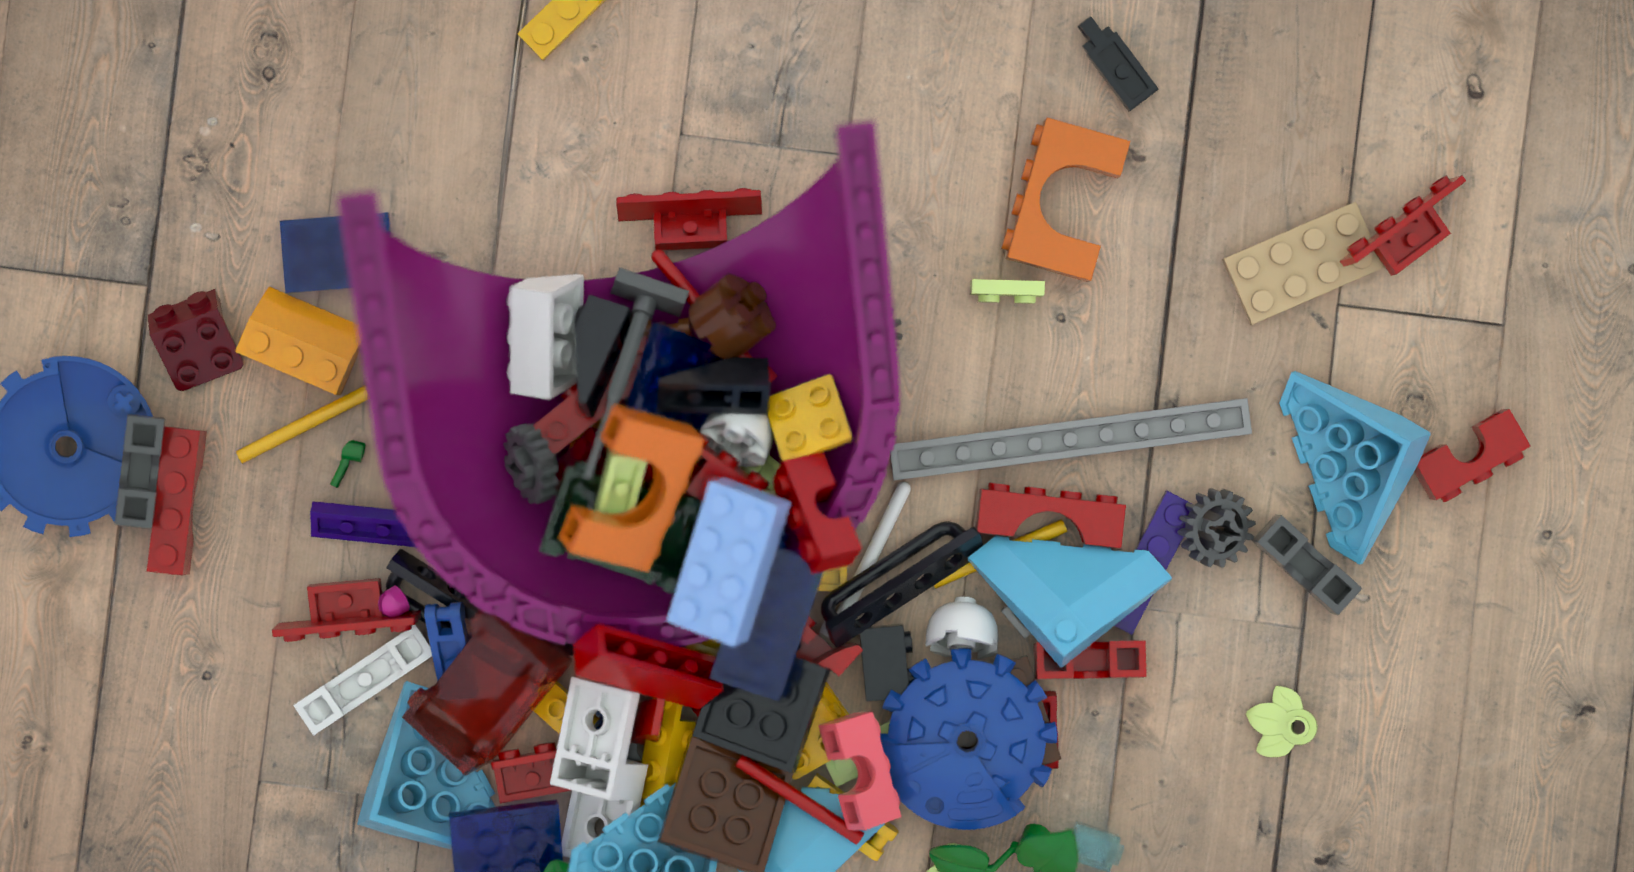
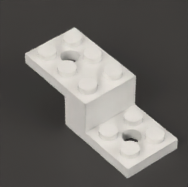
(595, 760)

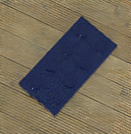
(767, 656)

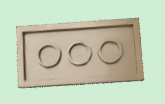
(1299, 264)

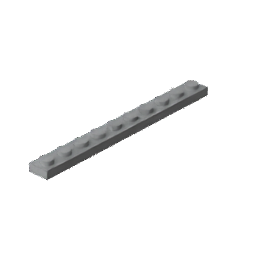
(1070, 439)

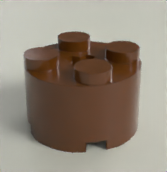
(732, 316)

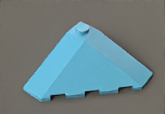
(1356, 457)
(1068, 591)
(417, 785)
(807, 843)
(632, 844)

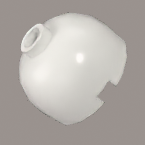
(962, 626)

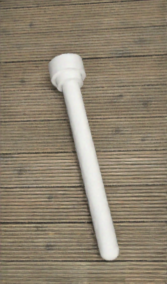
(878, 541)

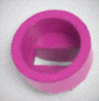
(393, 602)

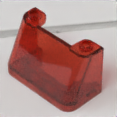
(486, 692)

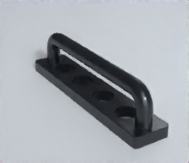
(429, 581)
(875, 605)

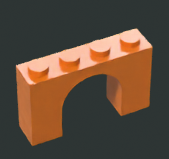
(1059, 147)
(636, 535)

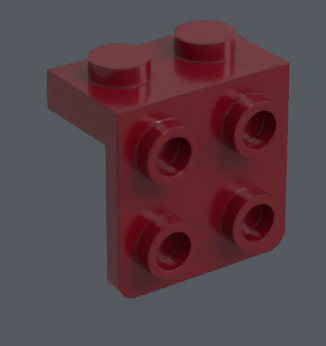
(194, 340)

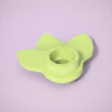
(1276, 723)

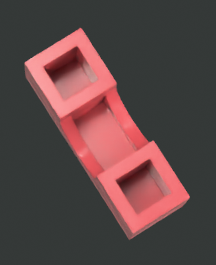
(873, 796)

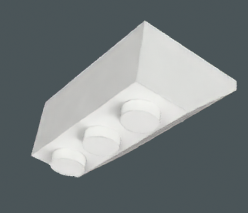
(543, 335)

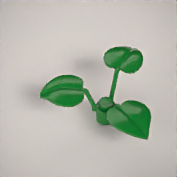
(1035, 849)

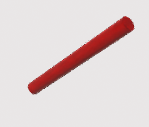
(797, 798)

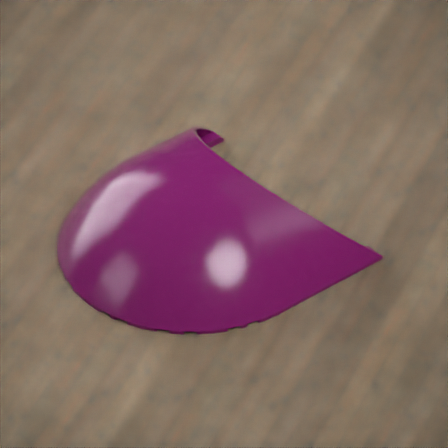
(445, 402)

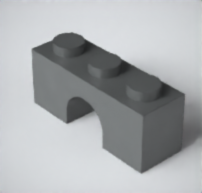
(139, 471)
(1306, 565)

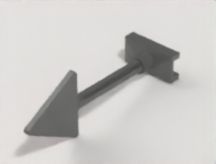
(647, 296)

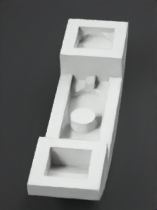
(364, 680)

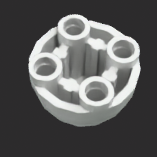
(742, 435)

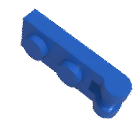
(445, 642)

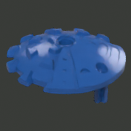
(71, 400)
(958, 784)

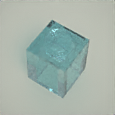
(1097, 846)

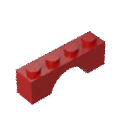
(175, 492)
(1096, 521)

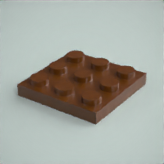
(721, 809)

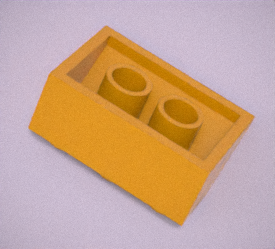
(301, 341)

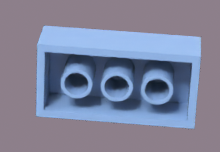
(728, 561)

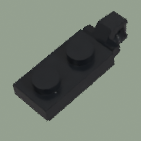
(1116, 64)

